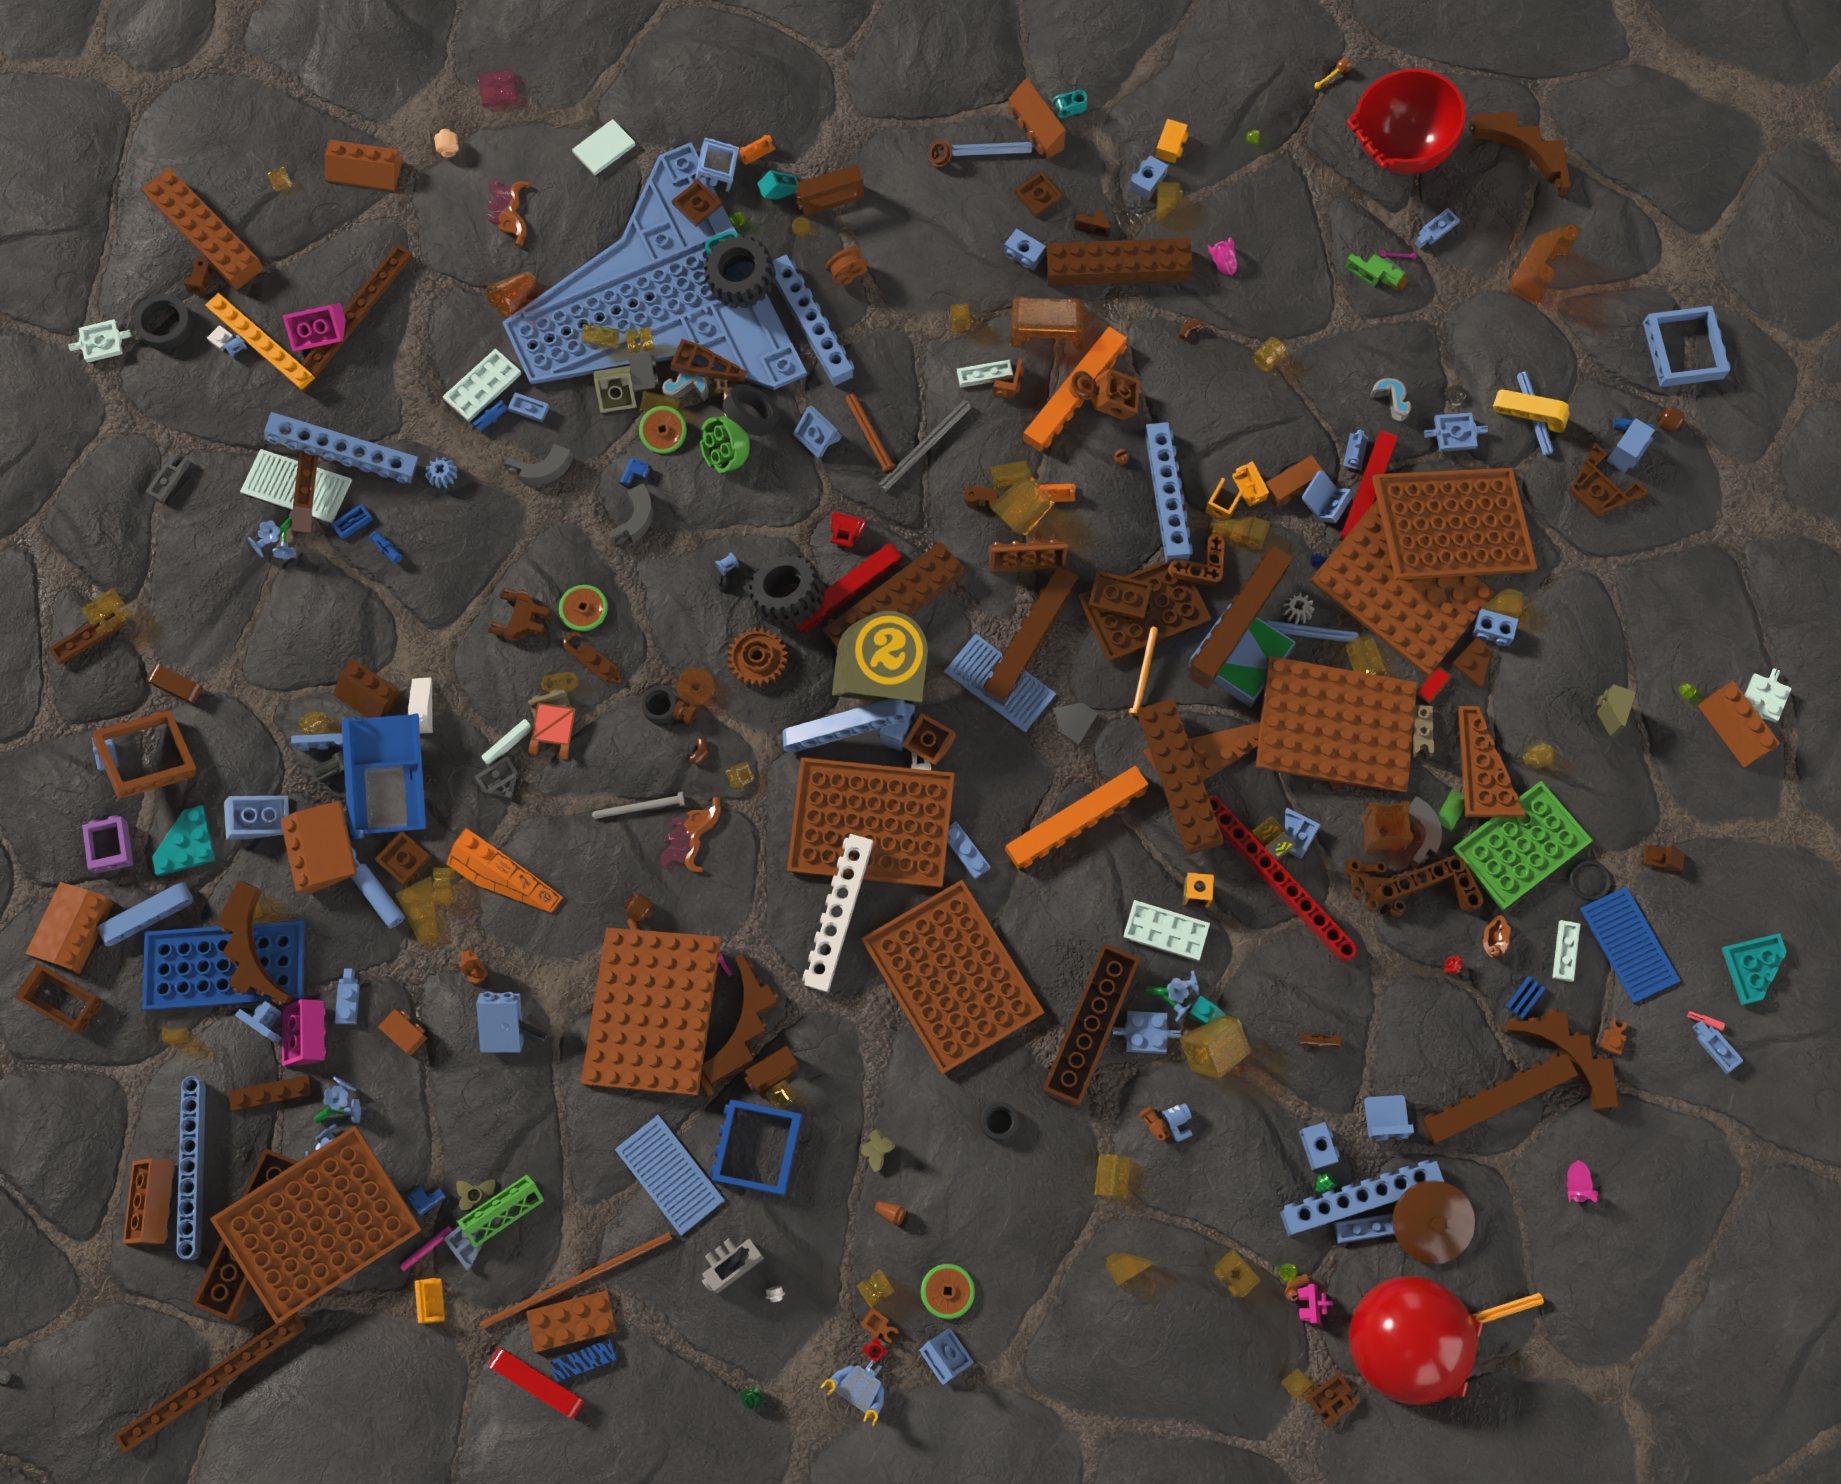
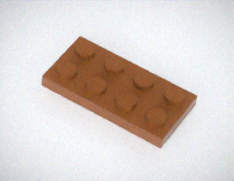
(571, 1321)

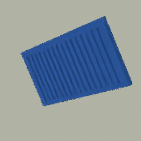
(1629, 944)

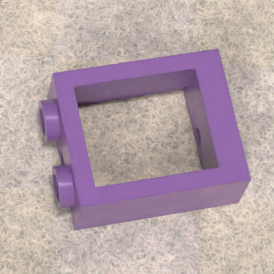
(109, 863)

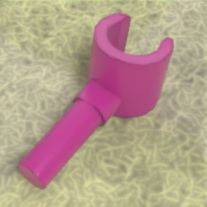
(724, 966)

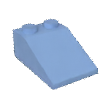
(254, 816)

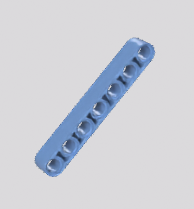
(844, 725)

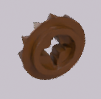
(934, 155)

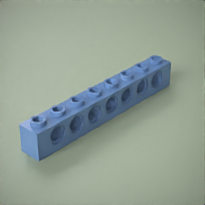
(836, 372)
(279, 423)
(1157, 434)
(1294, 1224)

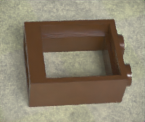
(771, 1070)

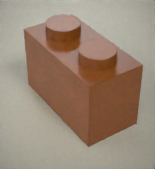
(402, 1032)

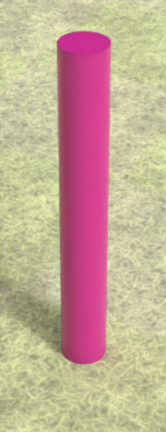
(425, 1249)

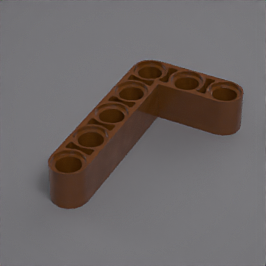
(1429, 879)

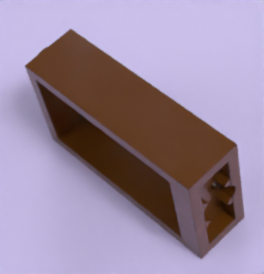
(830, 190)
(33, 982)

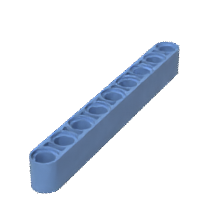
(196, 1176)

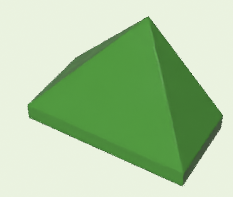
(1451, 810)

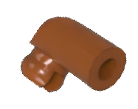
(1292, 1287)

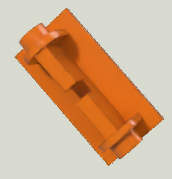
(756, 149)
(1060, 492)

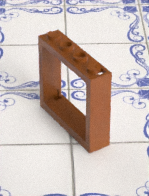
(151, 781)

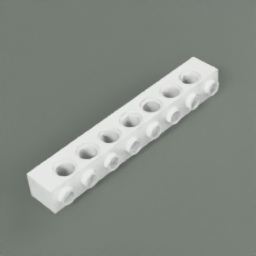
(823, 981)

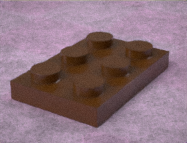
(1120, 595)

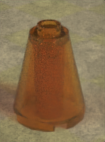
(510, 292)

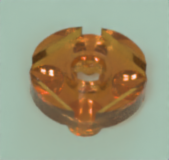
(694, 697)

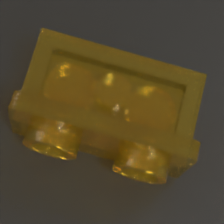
(1365, 656)

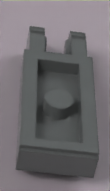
(168, 478)

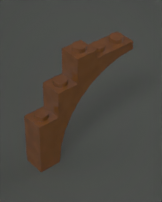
(241, 949)
(735, 1054)
(1595, 1072)

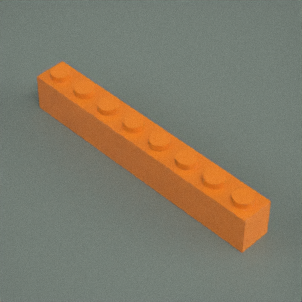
(1063, 403)
(1076, 817)

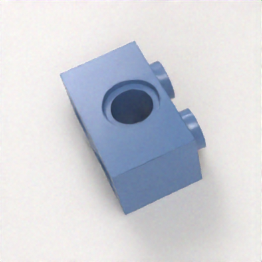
(1146, 186)
(1021, 241)
(1317, 1158)

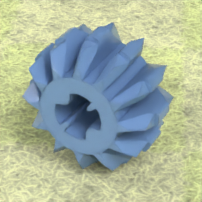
(446, 466)

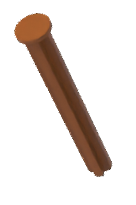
(870, 434)

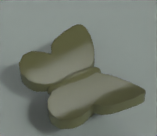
(876, 1149)
(474, 1195)

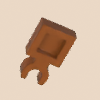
(1612, 1039)
(876, 1324)

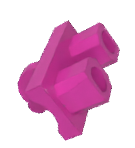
(1313, 1313)

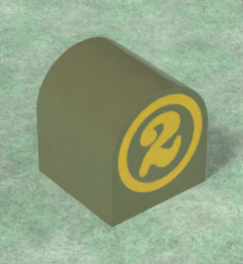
(881, 659)

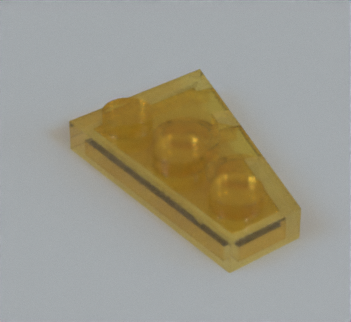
(420, 910)

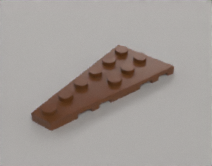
(1220, 748)
(1484, 776)

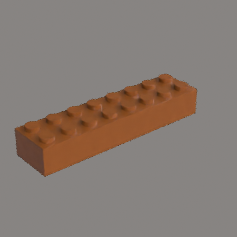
(202, 229)

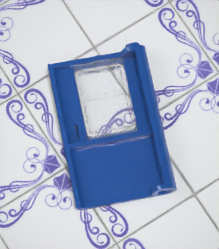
(378, 772)

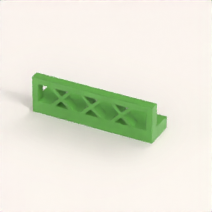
(499, 1207)

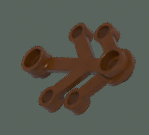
(1371, 885)

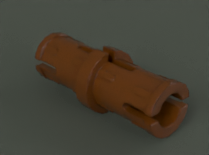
(1319, 1040)

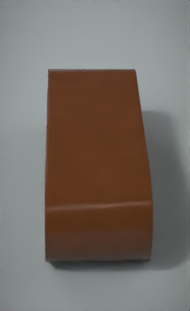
(174, 684)

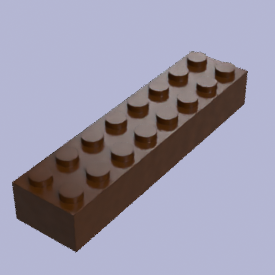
(1119, 262)
(904, 592)
(1239, 617)
(1180, 777)
(1090, 1026)
(225, 1283)

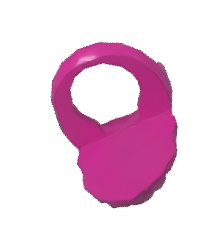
(1224, 256)
(1580, 1183)

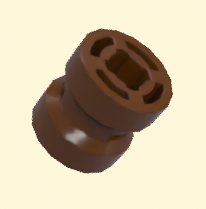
(684, 712)

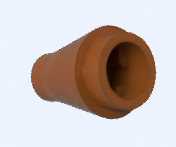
(891, 1212)

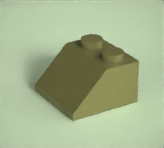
(614, 389)
(1615, 708)

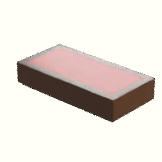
(1433, 685)

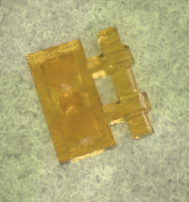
(103, 607)

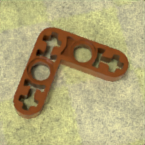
(1204, 569)

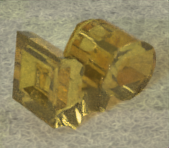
(442, 887)

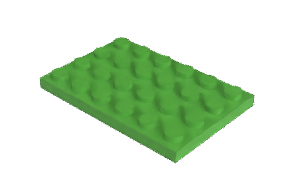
(1519, 852)

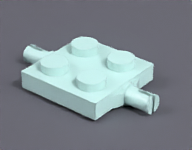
(100, 341)
(1767, 695)

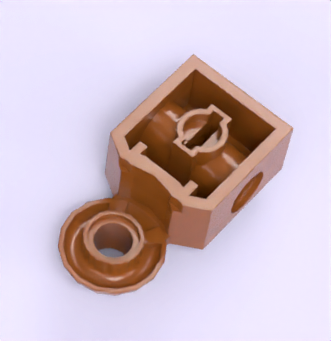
(1110, 392)

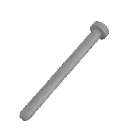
(640, 806)

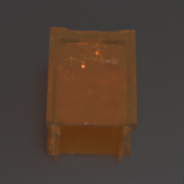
(1394, 820)

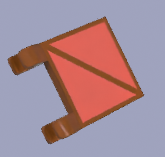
(554, 726)

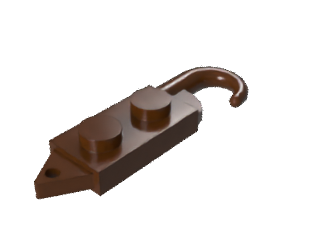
(593, 660)

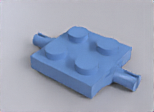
(1455, 432)
(1146, 1032)

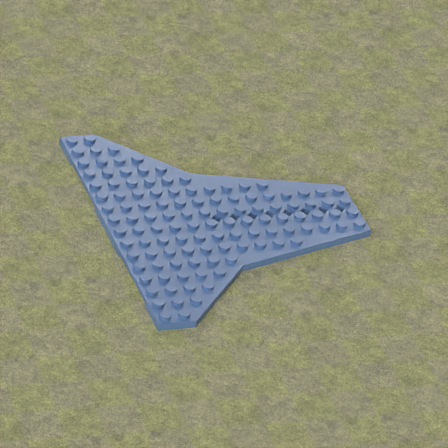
(662, 259)

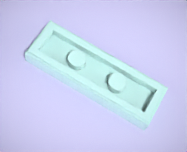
(985, 373)
(506, 742)
(1566, 951)

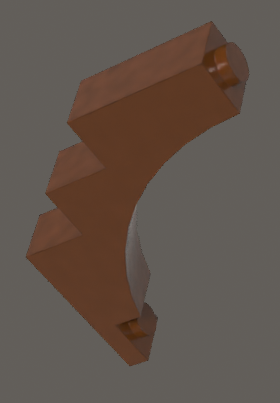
(1546, 155)

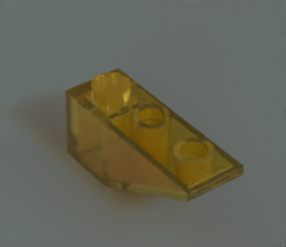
(1244, 530)

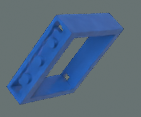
(720, 1149)

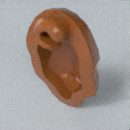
(1496, 937)

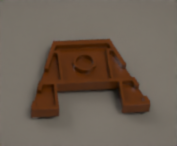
(1597, 491)

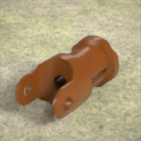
(1156, 1125)

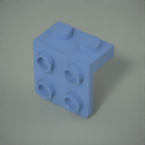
(1325, 499)
(1387, 1117)

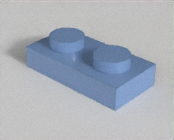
(528, 407)

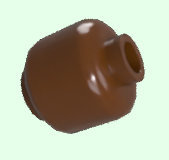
(1671, 419)
(639, 907)

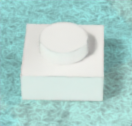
(219, 337)

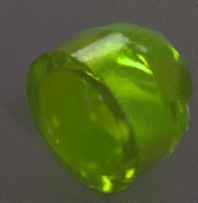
(1253, 137)
(734, 218)
(1687, 690)
(1288, 1272)

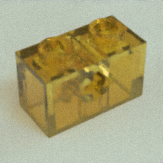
(1246, 1276)

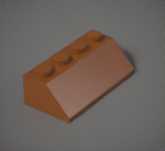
(1037, 120)
(362, 165)
(1738, 724)
(149, 1201)

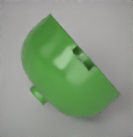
(732, 440)

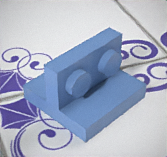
(816, 432)
(263, 1020)
(946, 1356)

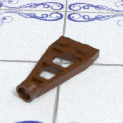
(685, 356)

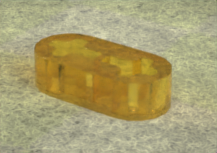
(559, 678)

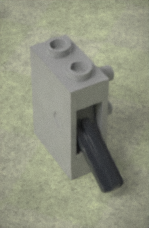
(731, 1265)

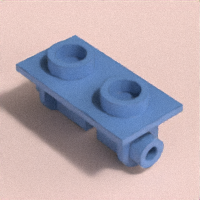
(1355, 450)

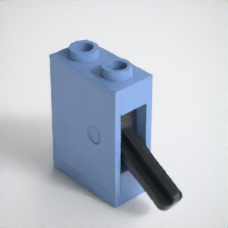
(502, 1024)

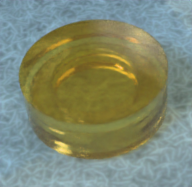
(801, 226)

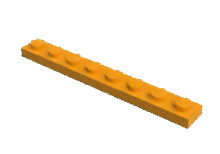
(260, 341)

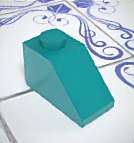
(777, 185)
(1204, 1012)

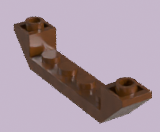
(304, 492)

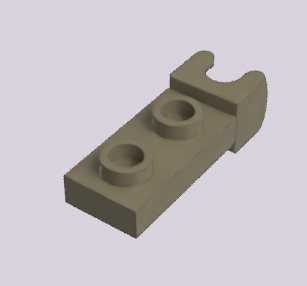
(1423, 731)

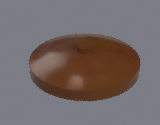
(1433, 1222)

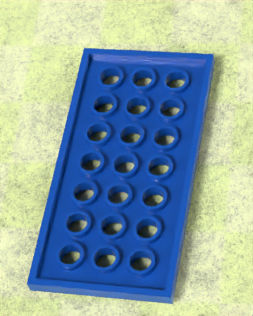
(194, 957)

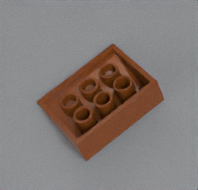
(1027, 556)
(318, 847)
(69, 927)

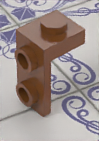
(1006, 389)

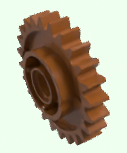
(754, 644)

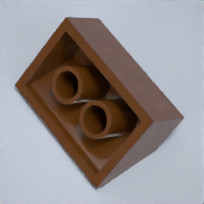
(365, 691)

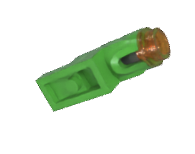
(1378, 269)

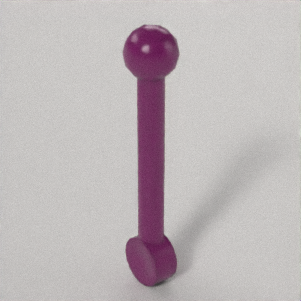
(1383, 254)

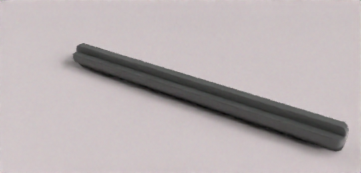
(924, 445)

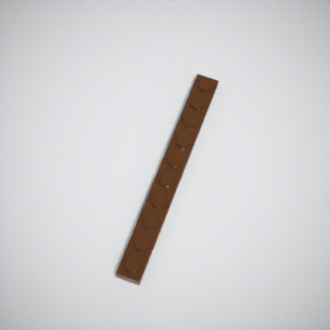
(359, 308)
(209, 1382)

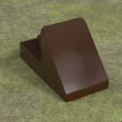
(1097, 225)
(1664, 858)

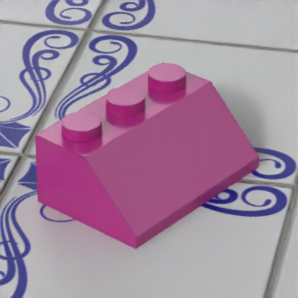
(315, 326)
(303, 1032)

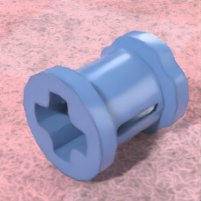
(235, 345)
(727, 564)

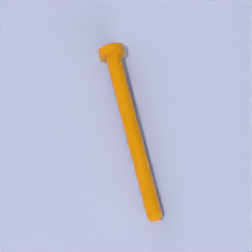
(1144, 671)

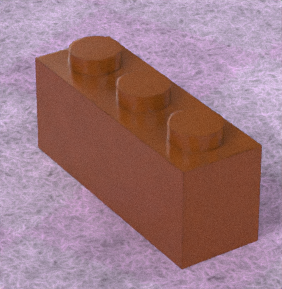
(1292, 481)

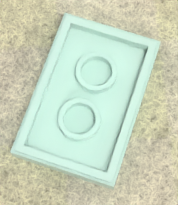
(603, 147)

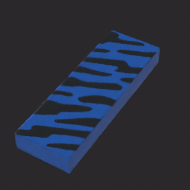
(583, 1360)

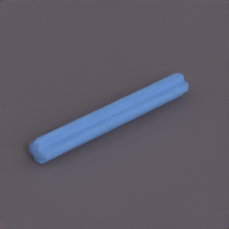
(995, 148)
(1540, 428)
(1314, 632)

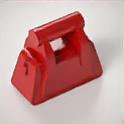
(846, 526)

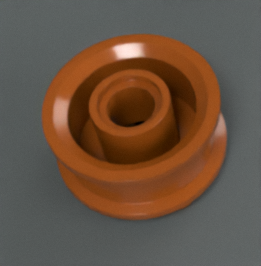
(847, 265)

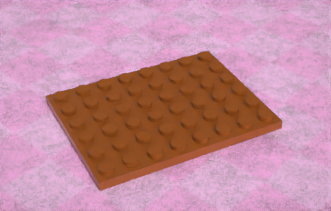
(1454, 523)
(1404, 614)
(1336, 725)
(893, 806)
(952, 976)
(651, 1011)
(316, 1224)

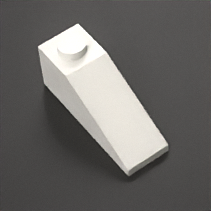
(421, 702)

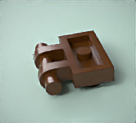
(1328, 1394)

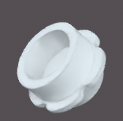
(775, 1293)

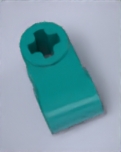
(1069, 103)

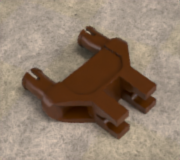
(522, 617)

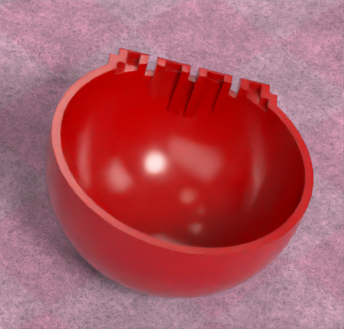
(1409, 121)
(1414, 1340)

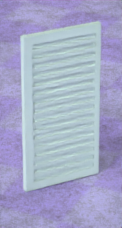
(274, 481)

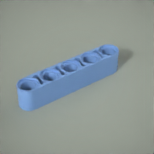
(145, 914)

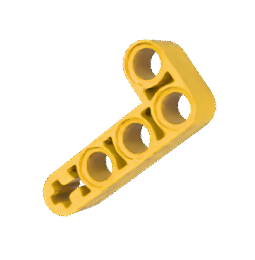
(1532, 407)

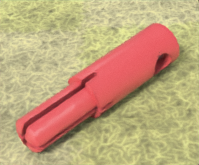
(1707, 1021)

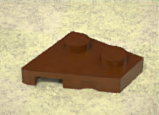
(1474, 662)

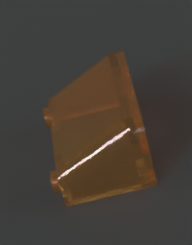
(1532, 274)
(1047, 320)

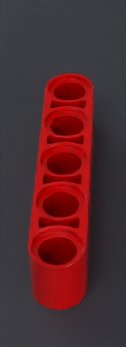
(536, 1383)

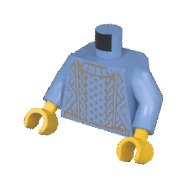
(859, 1388)

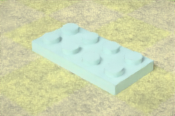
(482, 385)
(1166, 930)

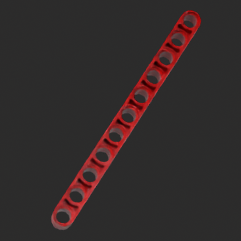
(1282, 887)

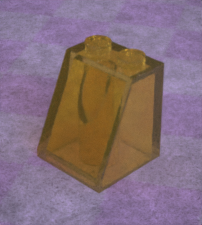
(1023, 505)
(1215, 1046)

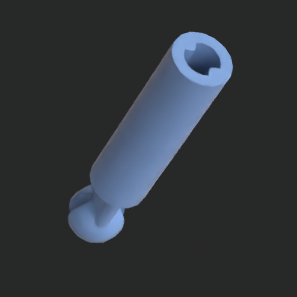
(376, 895)

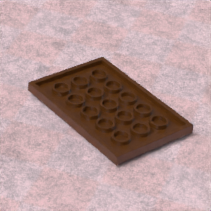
(1171, 608)

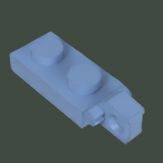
(1437, 228)
(347, 998)
(1717, 1047)

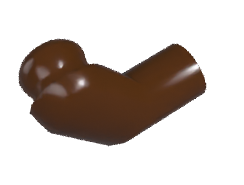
(1188, 326)
(702, 752)

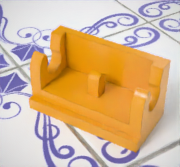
(1254, 486)
(429, 1300)

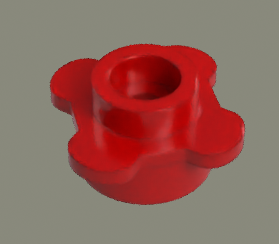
(1453, 965)
(868, 1349)

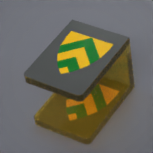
(1274, 837)

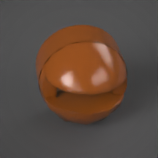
(1122, 460)

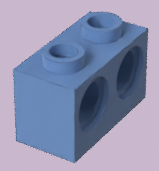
(1495, 622)

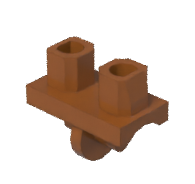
(472, 967)

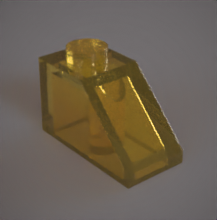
(1167, 199)
(1506, 603)
(1125, 1266)

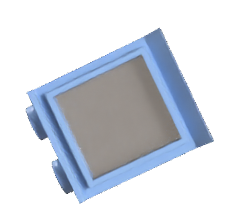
(717, 162)

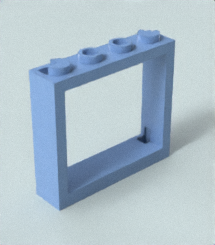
(1659, 355)

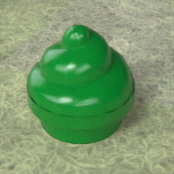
(1325, 1183)

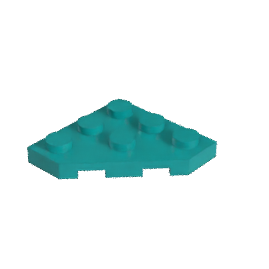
(186, 843)
(1754, 965)

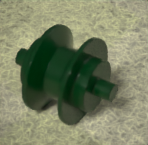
(752, 1398)

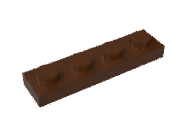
(80, 641)
(270, 1093)

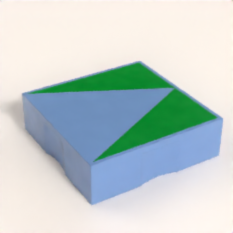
(1246, 668)

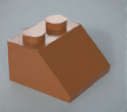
(929, 739)

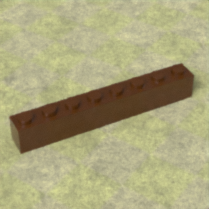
(1030, 636)
(1498, 1099)

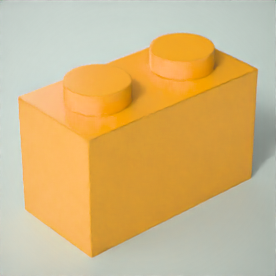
(1171, 141)

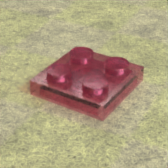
(497, 88)

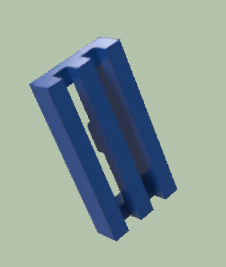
(354, 523)
(1535, 984)

